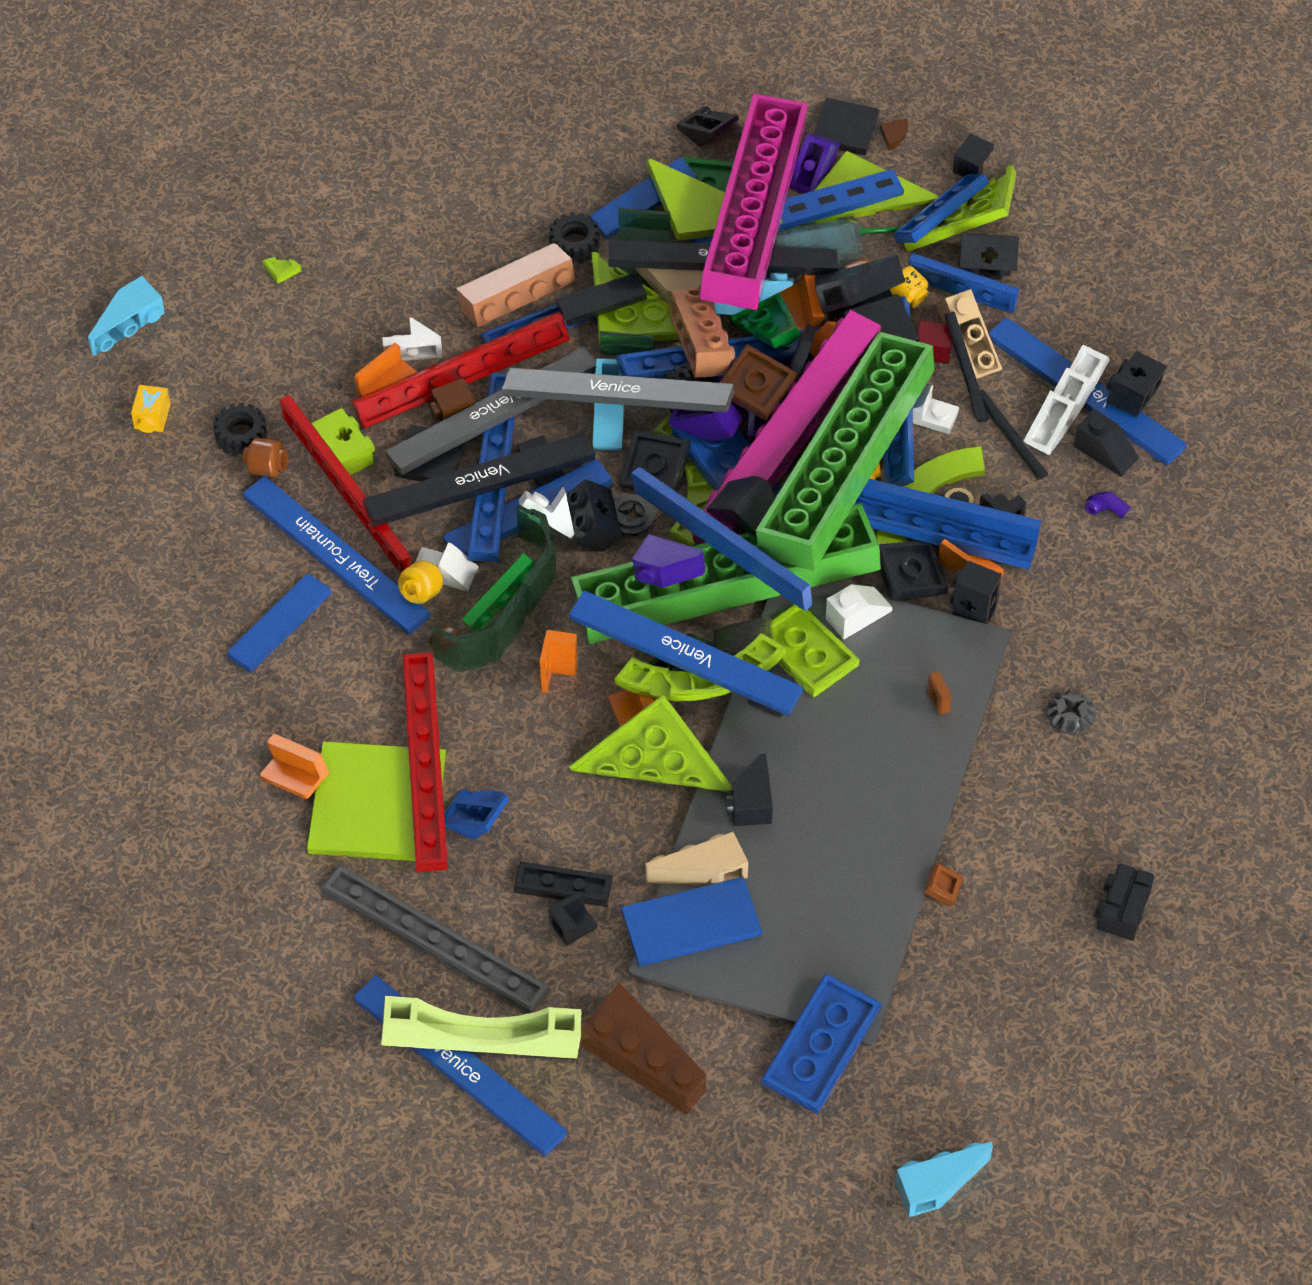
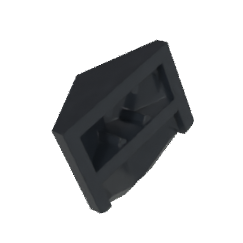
(706, 125)
(743, 503)

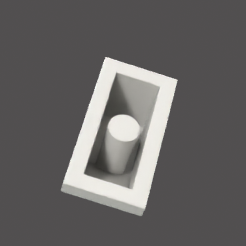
(855, 609)

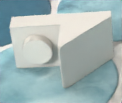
(419, 345)
(934, 413)
(556, 513)
(453, 565)

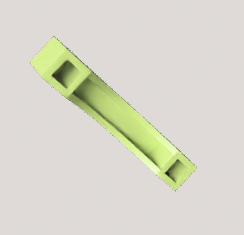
(540, 1033)

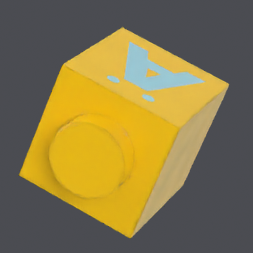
(150, 408)

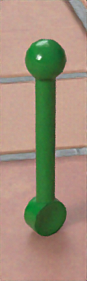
(879, 230)

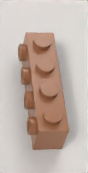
(516, 285)
(700, 333)

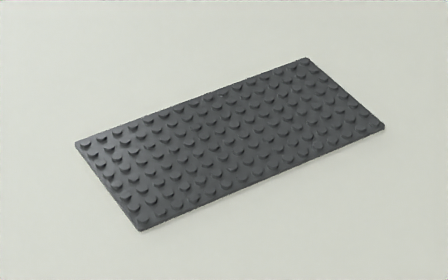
(856, 816)

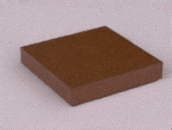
(758, 381)

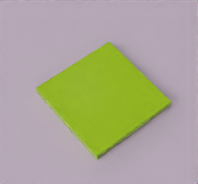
(365, 803)

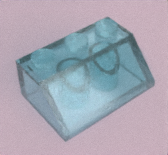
(836, 234)

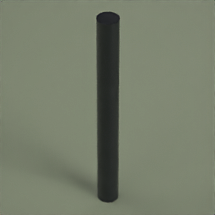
(966, 367)
(1013, 437)

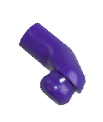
(1105, 501)

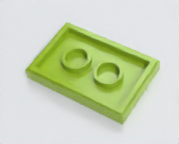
(813, 651)

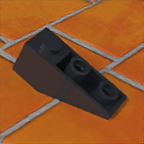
(858, 283)

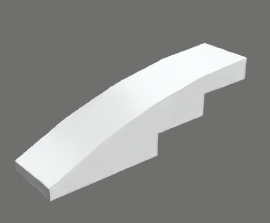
(1067, 400)

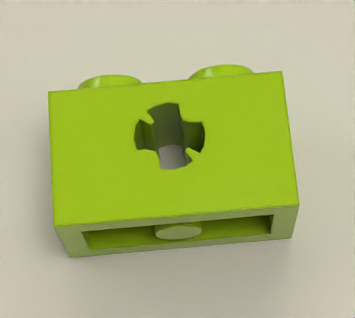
(345, 440)

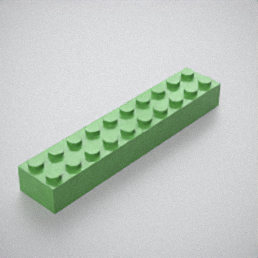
(845, 451)
(725, 583)

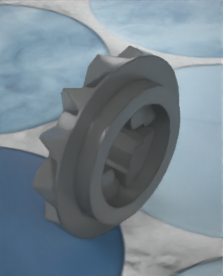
(644, 514)
(1069, 721)

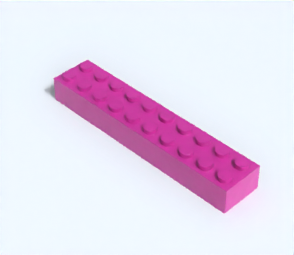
(754, 202)

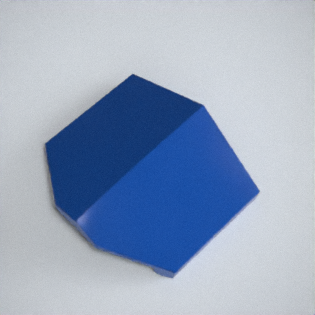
(474, 811)

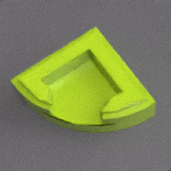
(281, 269)

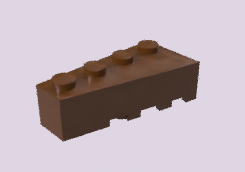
(642, 1050)

